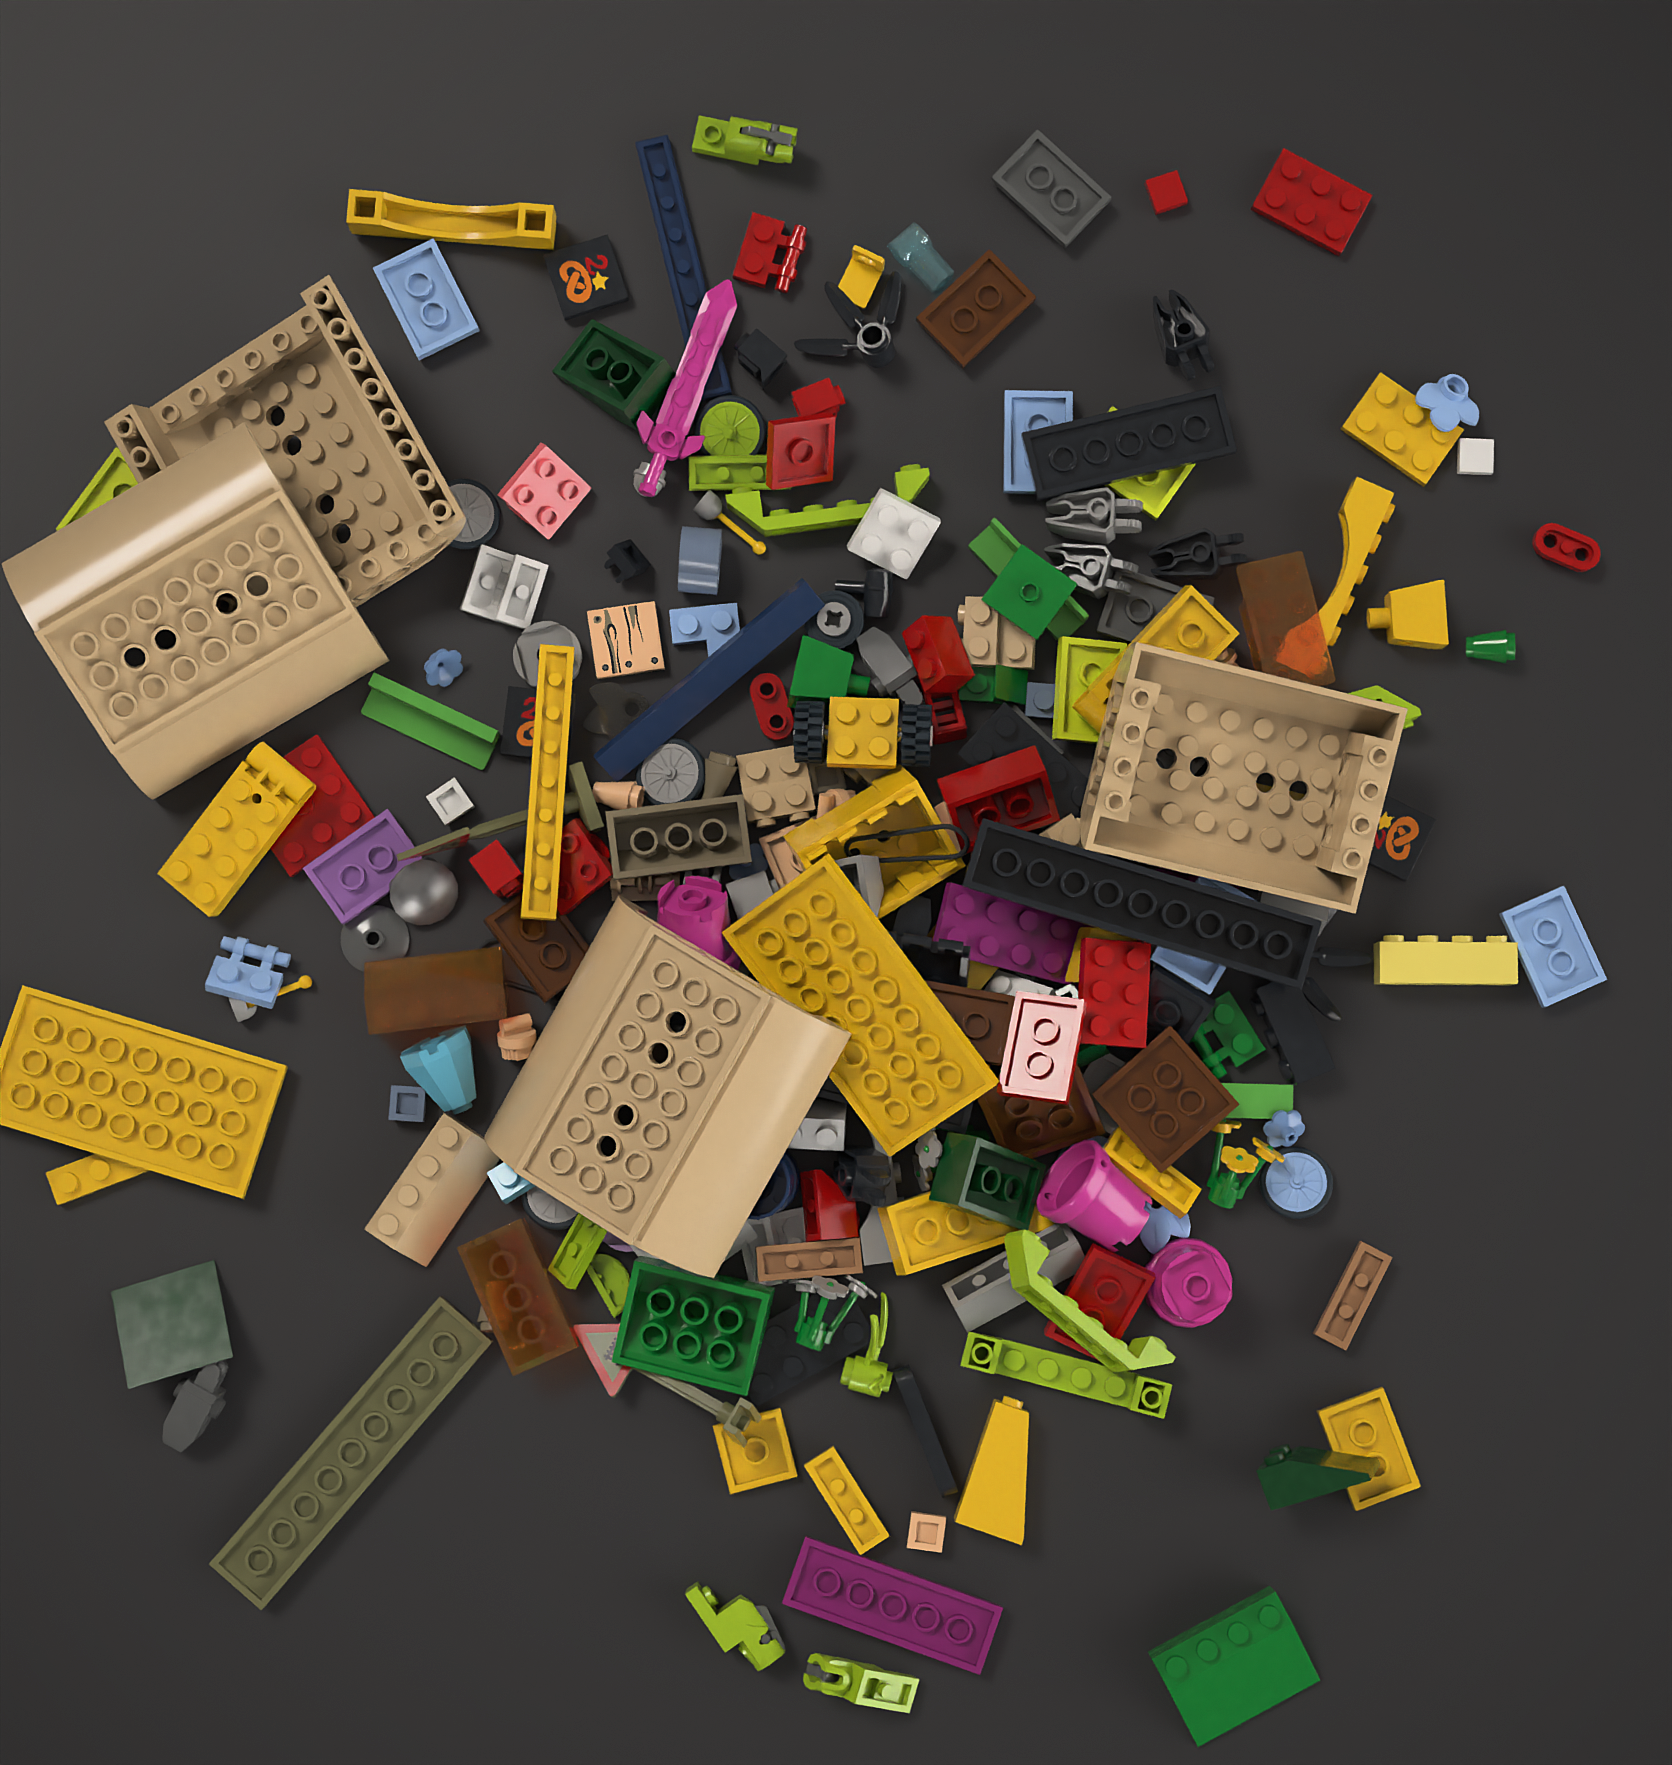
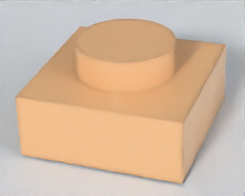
(926, 1531)

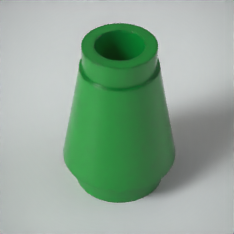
(1492, 646)

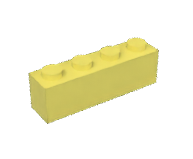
(1445, 962)

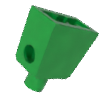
(824, 673)

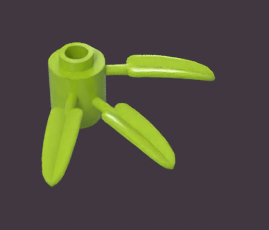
(867, 1373)

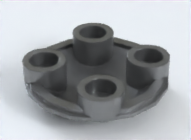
(423, 892)

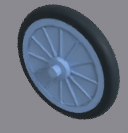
(1298, 1185)

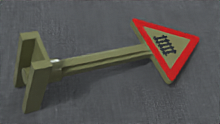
(578, 800)
(599, 1345)

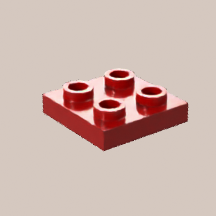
(582, 866)

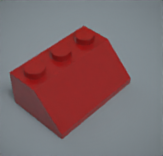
(1003, 790)

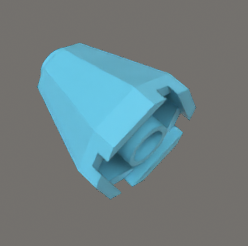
(444, 1068)

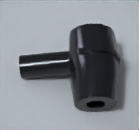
(876, 591)

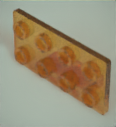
(1283, 620)

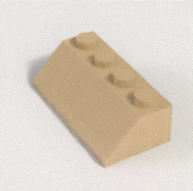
(433, 1190)

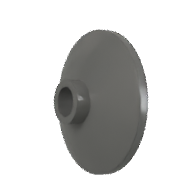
(392, 933)

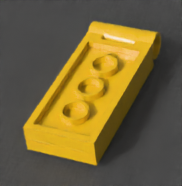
(1184, 626)
(237, 829)
(930, 1234)

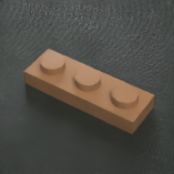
(808, 1259)
(1352, 1295)

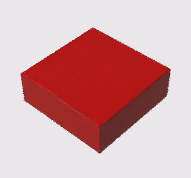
(1166, 192)

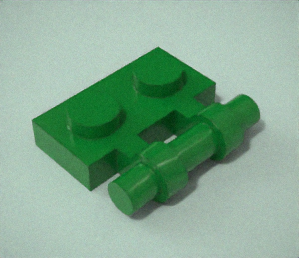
(1232, 1032)

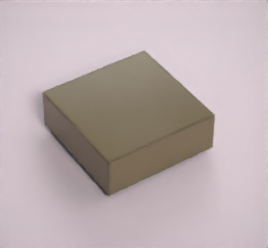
(825, 778)

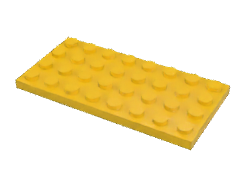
(837, 961)
(136, 1091)

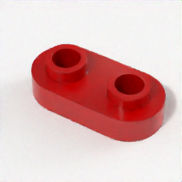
(1565, 546)
(771, 706)

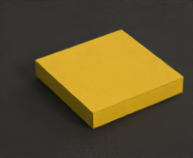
(763, 1459)

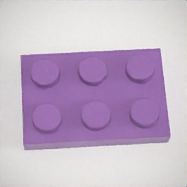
(361, 866)

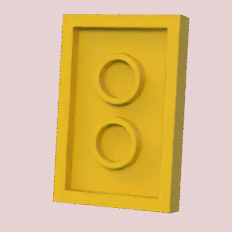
(1399, 430)
(1369, 1429)

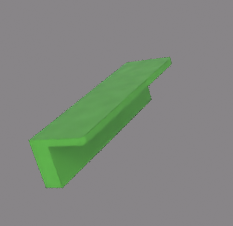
(995, 549)
(430, 722)

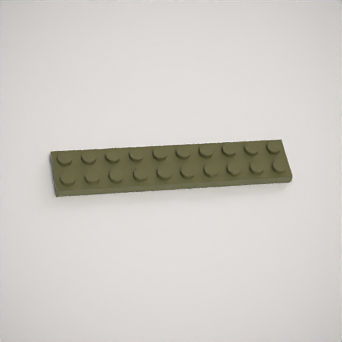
(351, 1452)

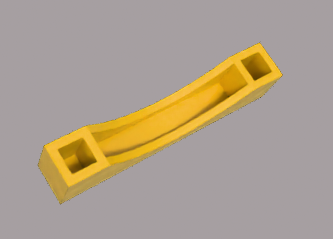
(500, 225)
(1360, 519)

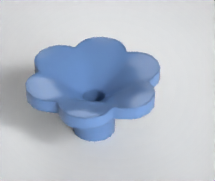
(443, 667)
(758, 864)
(1284, 1128)

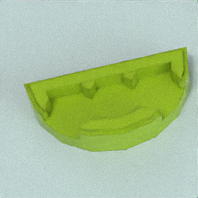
(611, 1281)

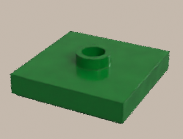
(1029, 592)

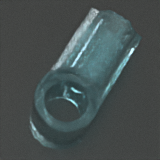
(915, 250)

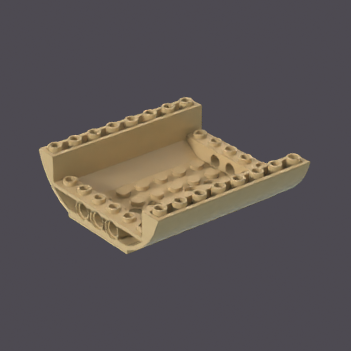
(351, 437)
(161, 564)
(703, 1120)

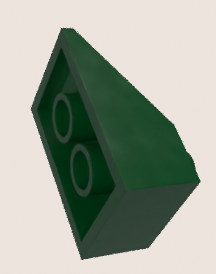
(615, 373)
(987, 1181)
(1309, 1472)

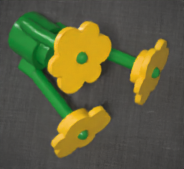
(1226, 1188)

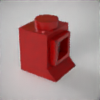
(818, 398)

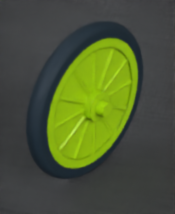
(730, 427)

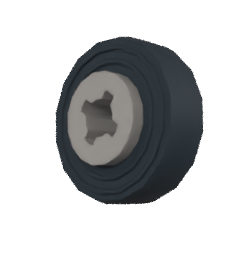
(841, 630)

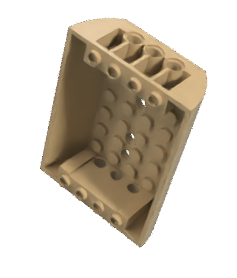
(1220, 820)

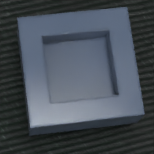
(1040, 701)
(407, 1103)

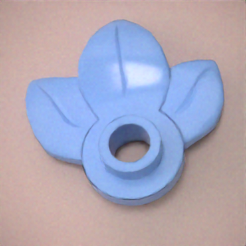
(1448, 402)
(1160, 1227)

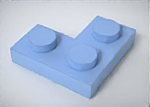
(705, 624)

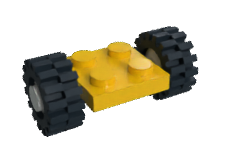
(862, 733)

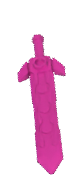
(686, 388)

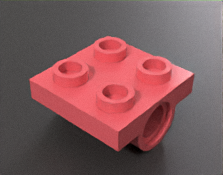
(544, 491)

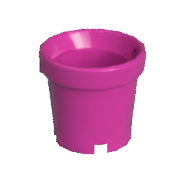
(698, 915)
(1093, 1196)
(1189, 1283)

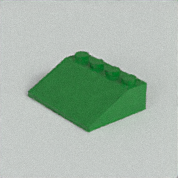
(693, 1325)
(1234, 1665)

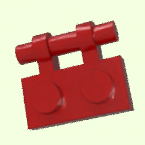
(759, 251)

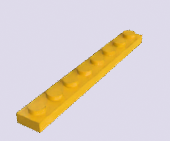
(547, 782)

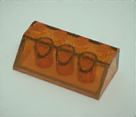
(435, 990)
(518, 1296)

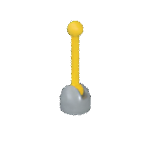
(711, 507)
(246, 1010)

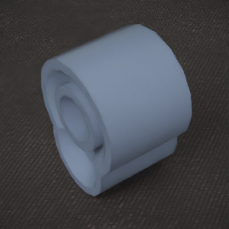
(699, 560)

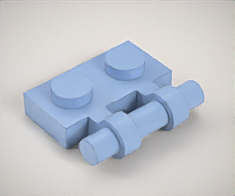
(245, 981)

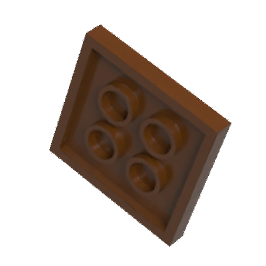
(1165, 1099)
(1040, 1126)

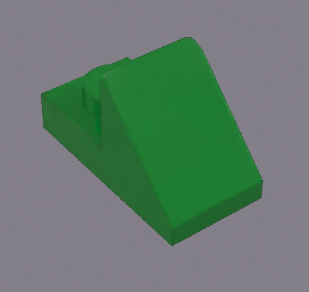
(996, 686)

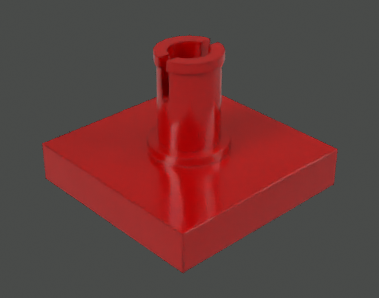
(800, 450)

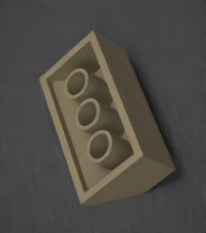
(678, 837)

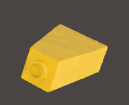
(997, 1478)

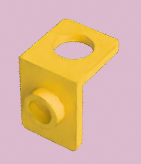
(862, 276)

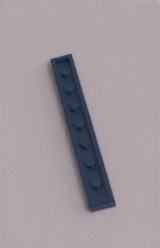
(678, 247)
(709, 680)

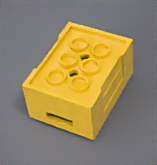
(891, 805)

